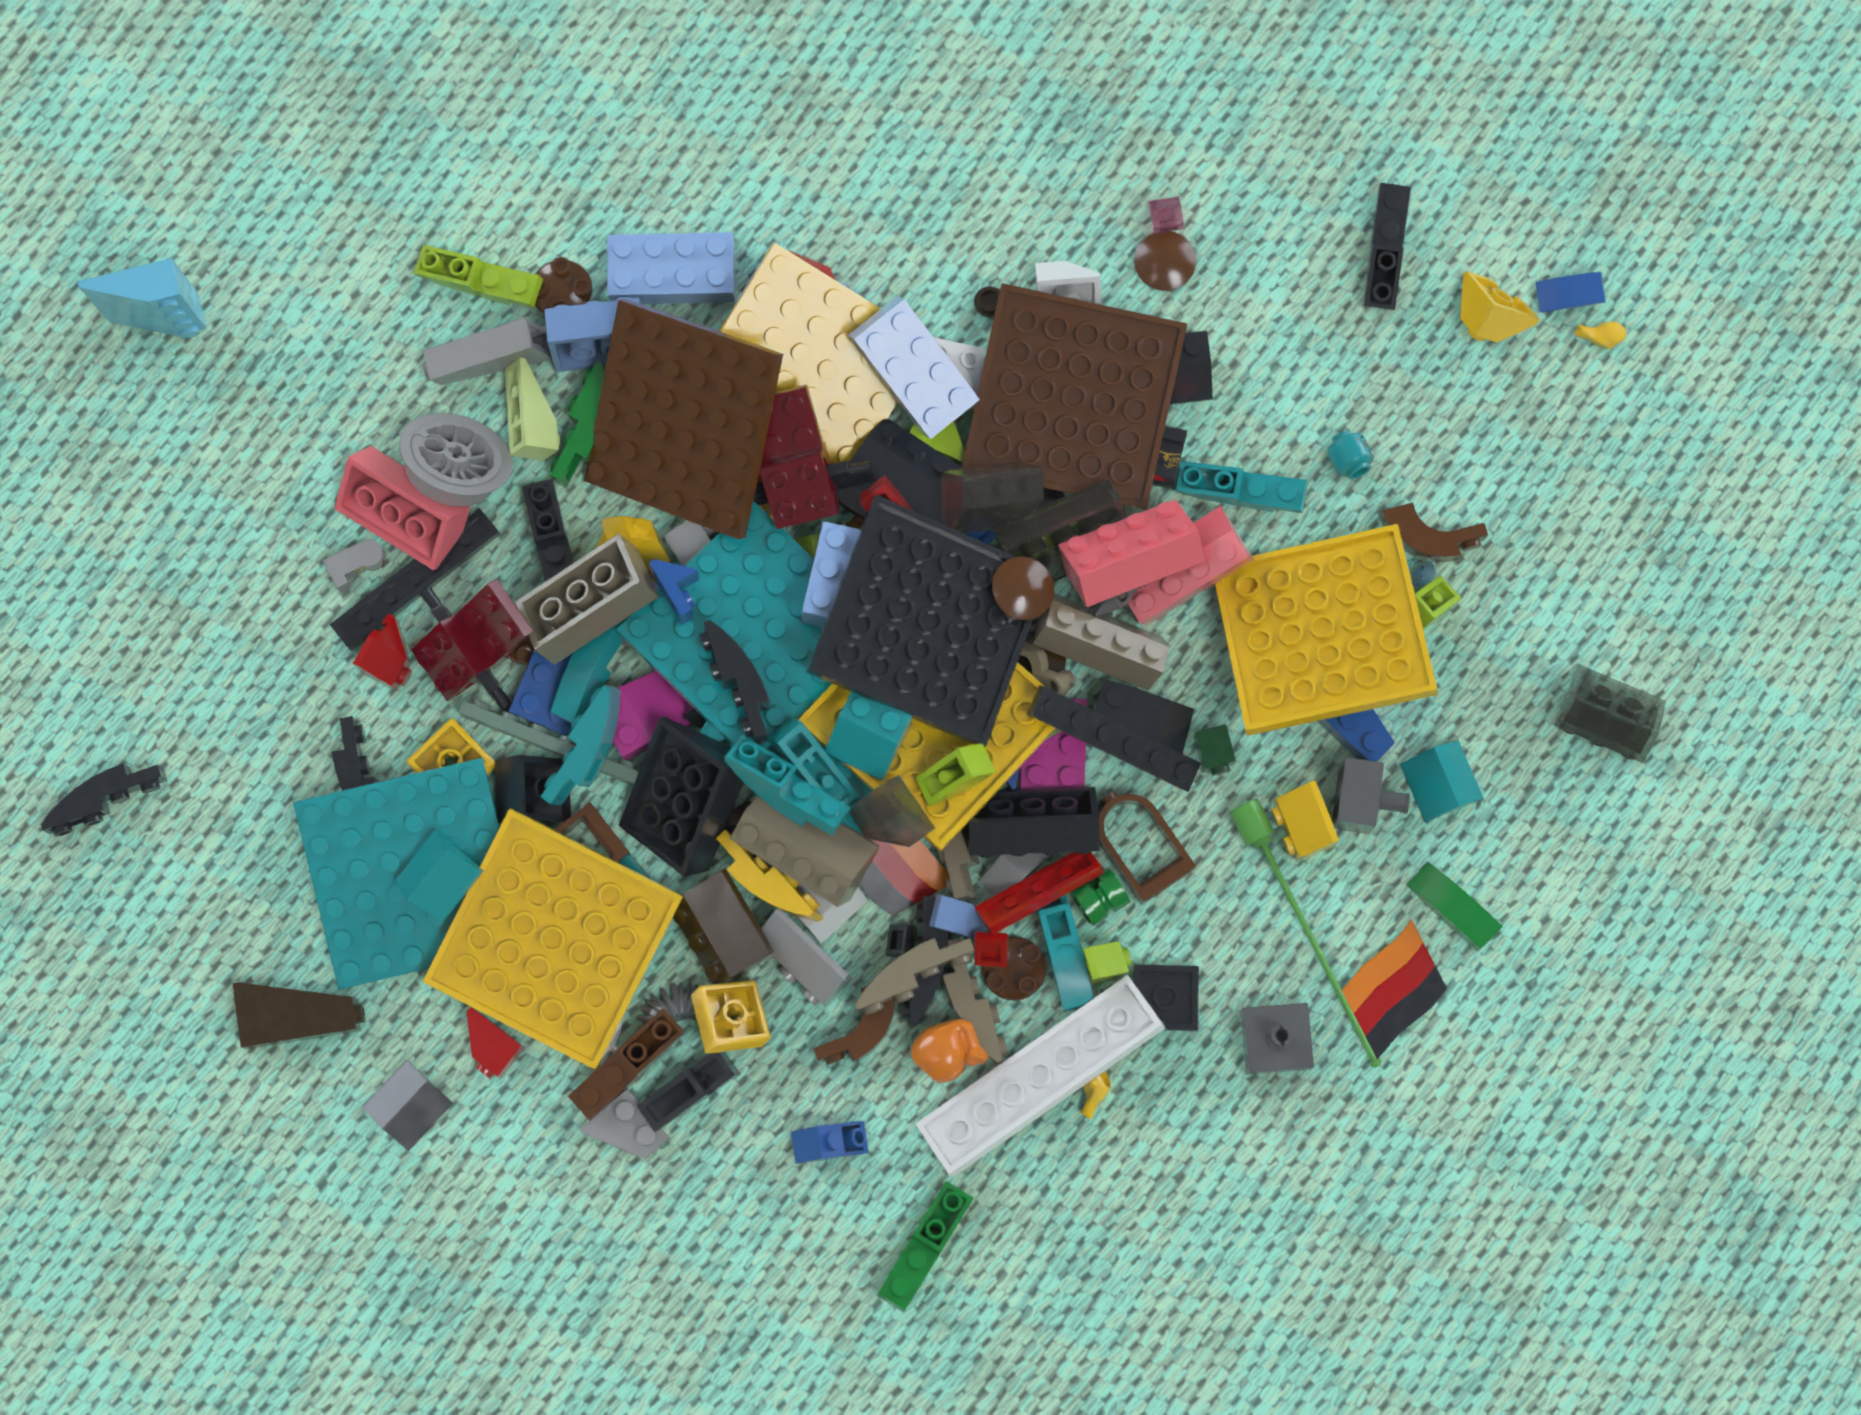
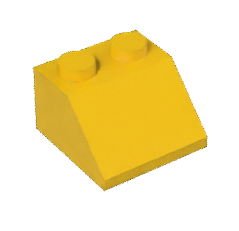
(1304, 821)

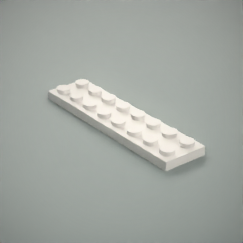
(1039, 1076)

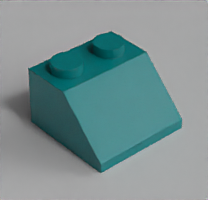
(868, 735)

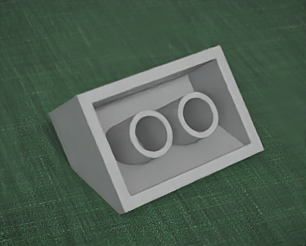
(804, 959)

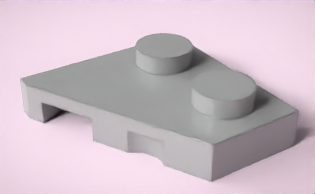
(625, 1127)

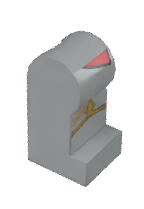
(354, 561)

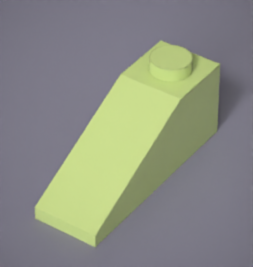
(529, 415)

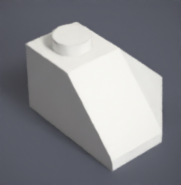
(1068, 280)

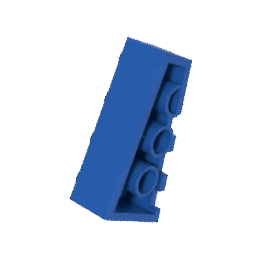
(1360, 734)

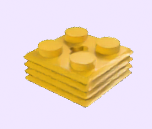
(447, 742)
(738, 1001)

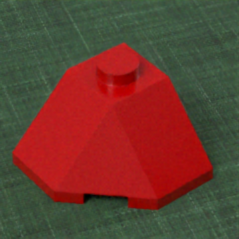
(385, 655)

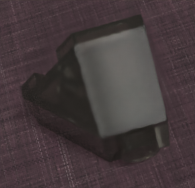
(891, 815)

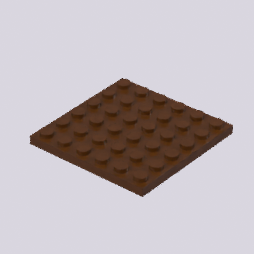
(1075, 392)
(683, 418)

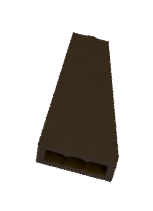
(289, 1015)

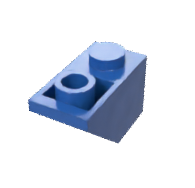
(829, 1142)

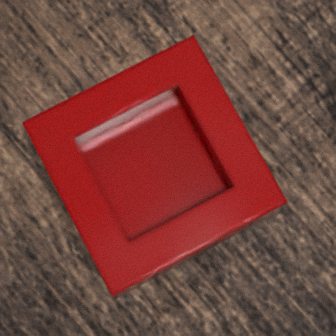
(991, 949)

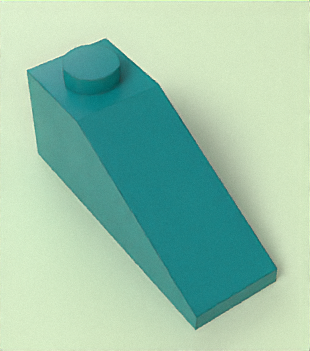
(813, 764)

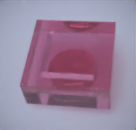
(1166, 215)

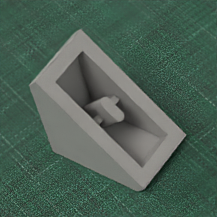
(1010, 870)

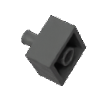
(1361, 796)
(1277, 1038)

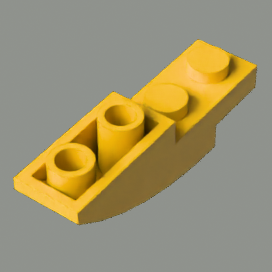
(769, 882)

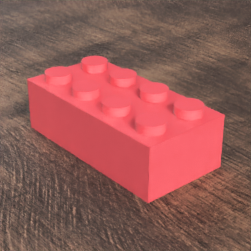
(1131, 552)

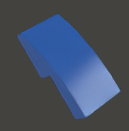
(1570, 292)

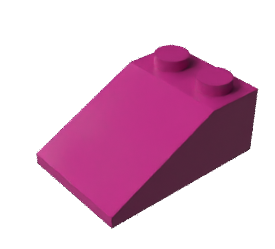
(640, 710)

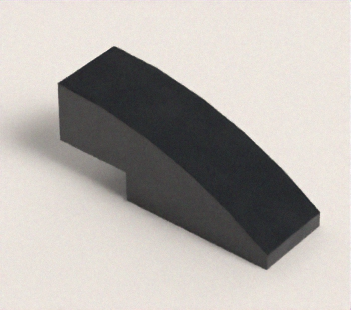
(688, 1090)

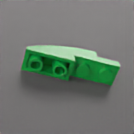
(580, 439)
(925, 1246)

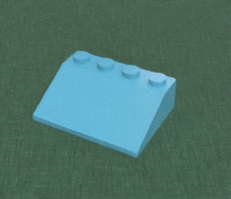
(148, 298)

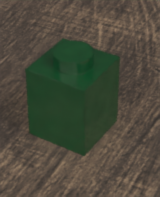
(1215, 750)

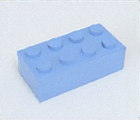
(672, 267)
(913, 367)

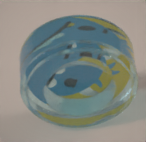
(1421, 571)

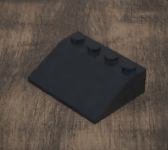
(907, 463)
(682, 797)

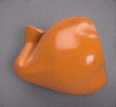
(947, 1050)

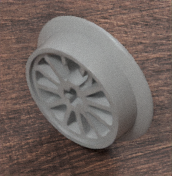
(441, 463)

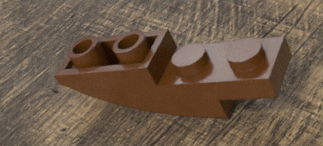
(627, 1064)

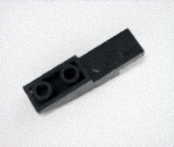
(1386, 246)
(548, 527)
(734, 669)
(350, 763)
(89, 800)
(918, 1005)

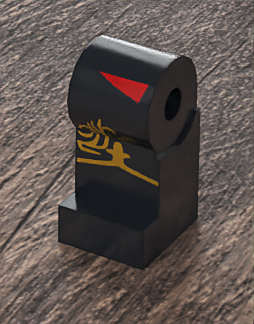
(1169, 457)

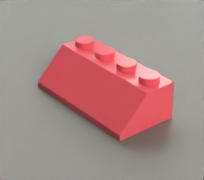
(387, 504)
(1223, 556)

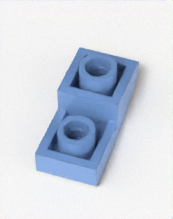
(956, 917)

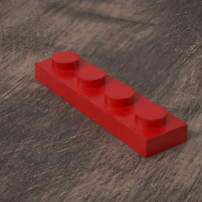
(1038, 890)

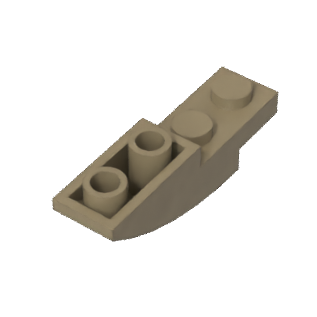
(958, 860)
(899, 976)
(980, 1013)

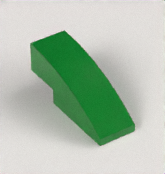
(1454, 906)

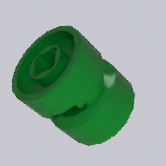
(1100, 897)

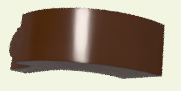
(1425, 541)
(862, 1040)

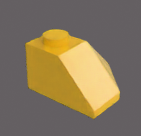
(1492, 312)
(639, 533)

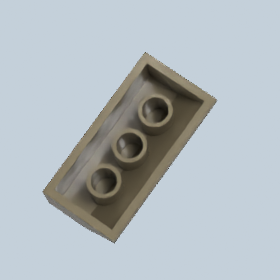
(1101, 642)
(807, 854)

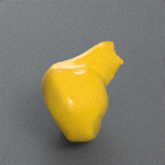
(1604, 335)
(1095, 1092)

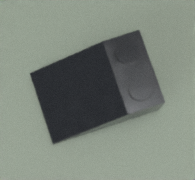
(1146, 713)

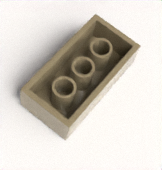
(587, 599)

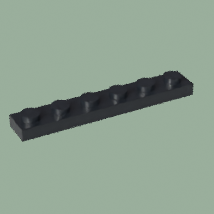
(410, 582)
(1113, 738)

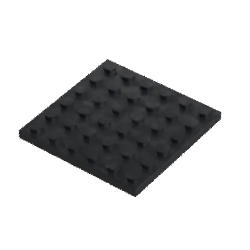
(921, 624)

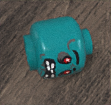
(1350, 454)

